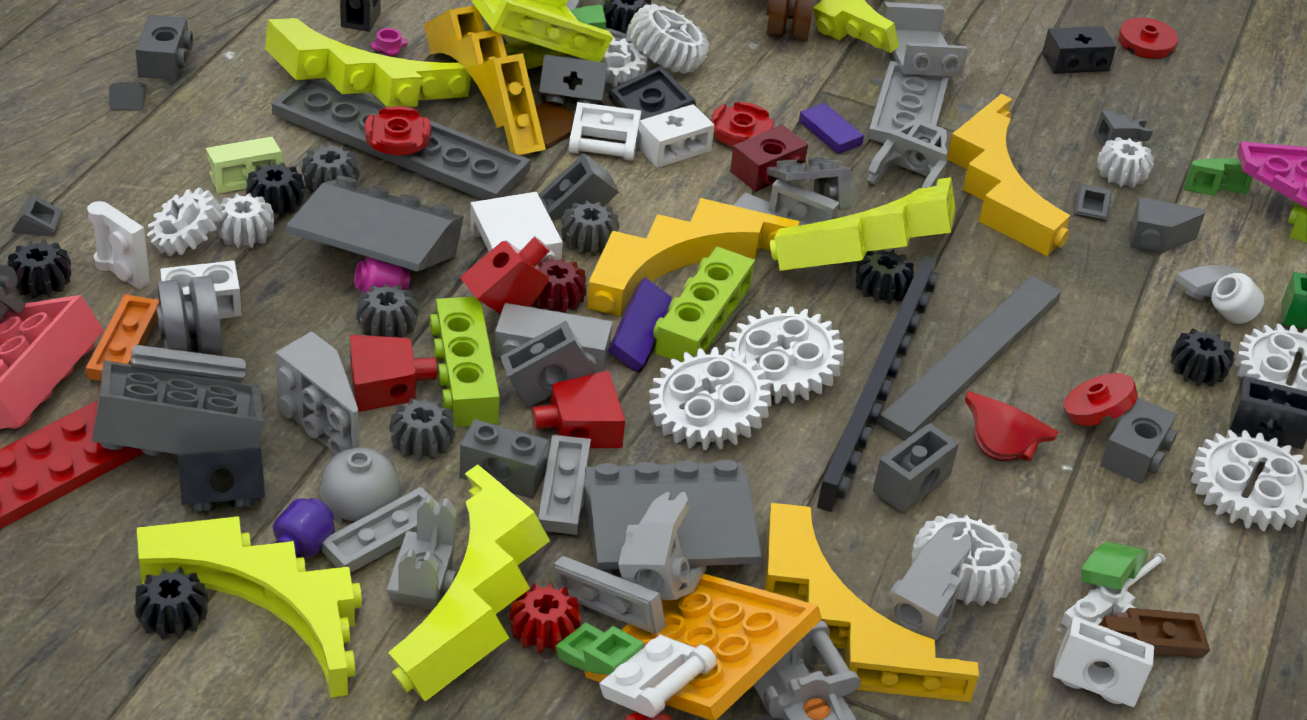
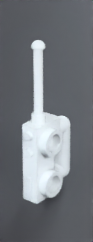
(1108, 601)

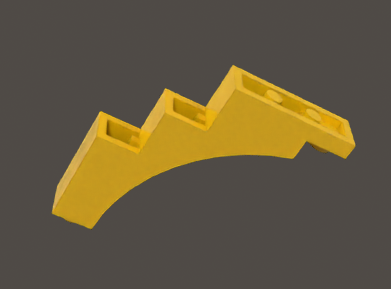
(499, 77)
(1007, 199)
(674, 245)
(874, 647)

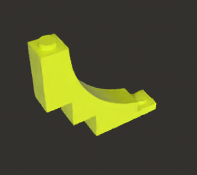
(884, 227)
(465, 620)

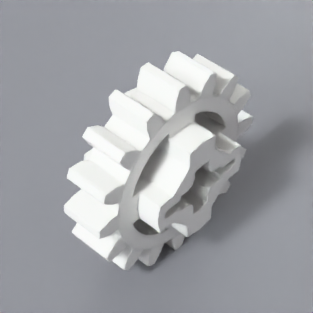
(624, 62)
(184, 222)

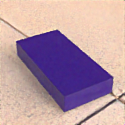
(831, 128)

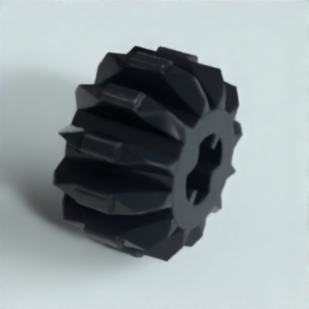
(620, 12)
(278, 186)
(40, 268)
(884, 275)
(1202, 357)
(171, 603)

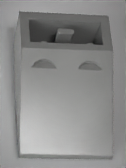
(317, 392)

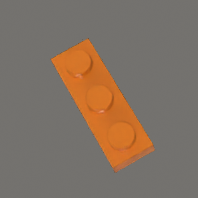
(127, 328)

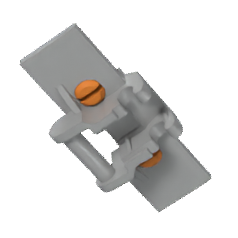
(798, 695)

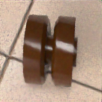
(797, 10)

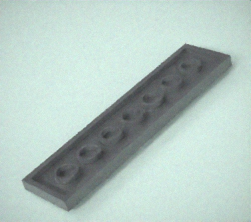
(448, 158)

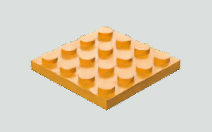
(742, 628)

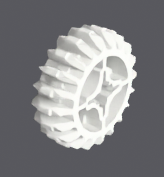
(668, 38)
(992, 561)

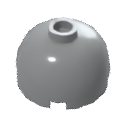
(358, 483)

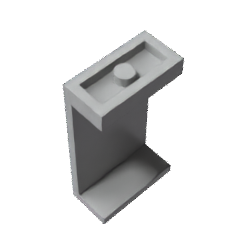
(921, 44)

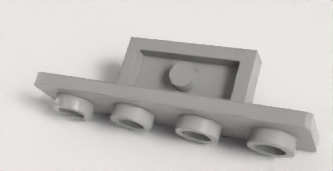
(792, 203)

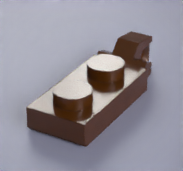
(1166, 630)

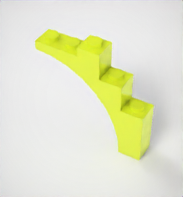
(858, 20)
(352, 70)
(314, 603)

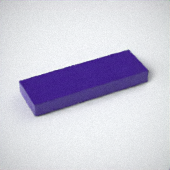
(636, 328)

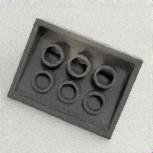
(378, 224)
(175, 412)
(715, 530)

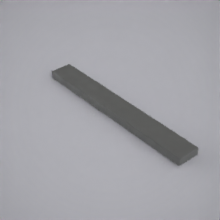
(969, 358)

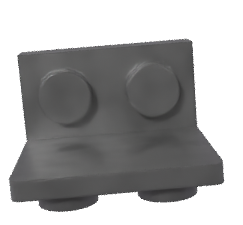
(832, 180)

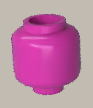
(377, 272)

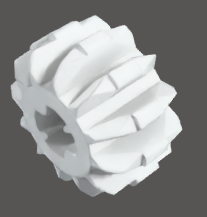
(1125, 162)
(245, 221)

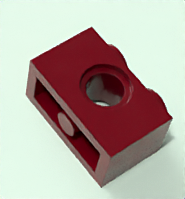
(763, 151)

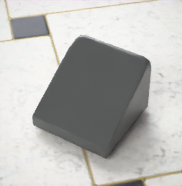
(127, 95)
(1092, 202)
(37, 218)

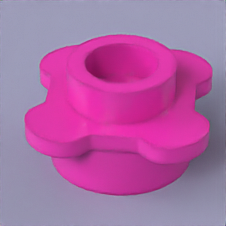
(389, 42)

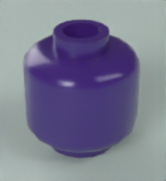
(307, 524)

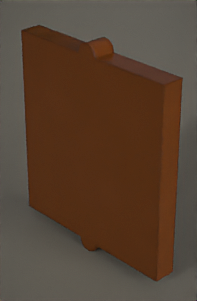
(554, 122)

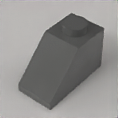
(576, 184)
(1164, 225)

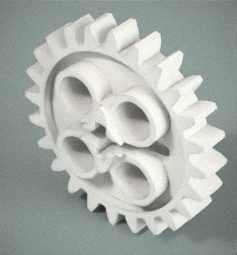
(792, 350)
(1271, 354)
(710, 398)
(1226, 468)

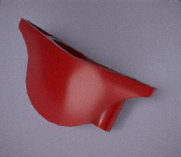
(1006, 431)

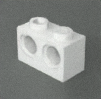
(224, 280)

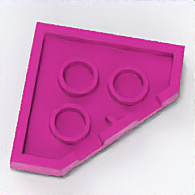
(1277, 167)

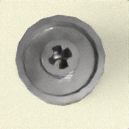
(196, 317)

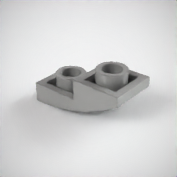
(1202, 280)

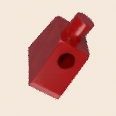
(508, 275)
(386, 371)
(584, 409)

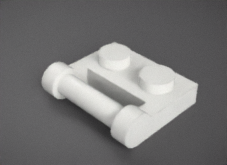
(605, 123)
(128, 244)
(656, 674)

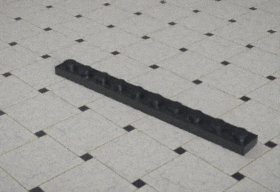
(878, 386)

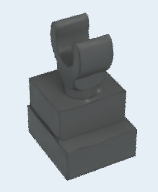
(1112, 126)

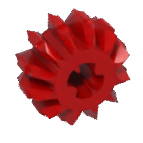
(544, 617)

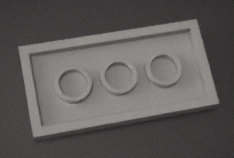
(906, 99)

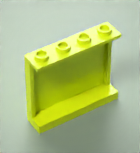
(547, 25)

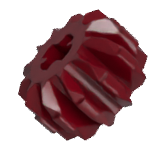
(564, 287)

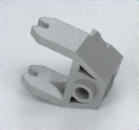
(911, 152)
(654, 553)
(426, 557)
(929, 589)

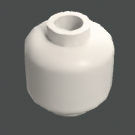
(1237, 298)

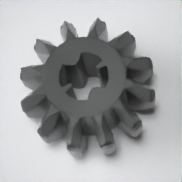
(327, 164)
(588, 227)
(387, 311)
(422, 428)

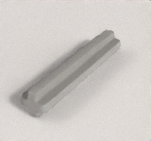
(187, 363)

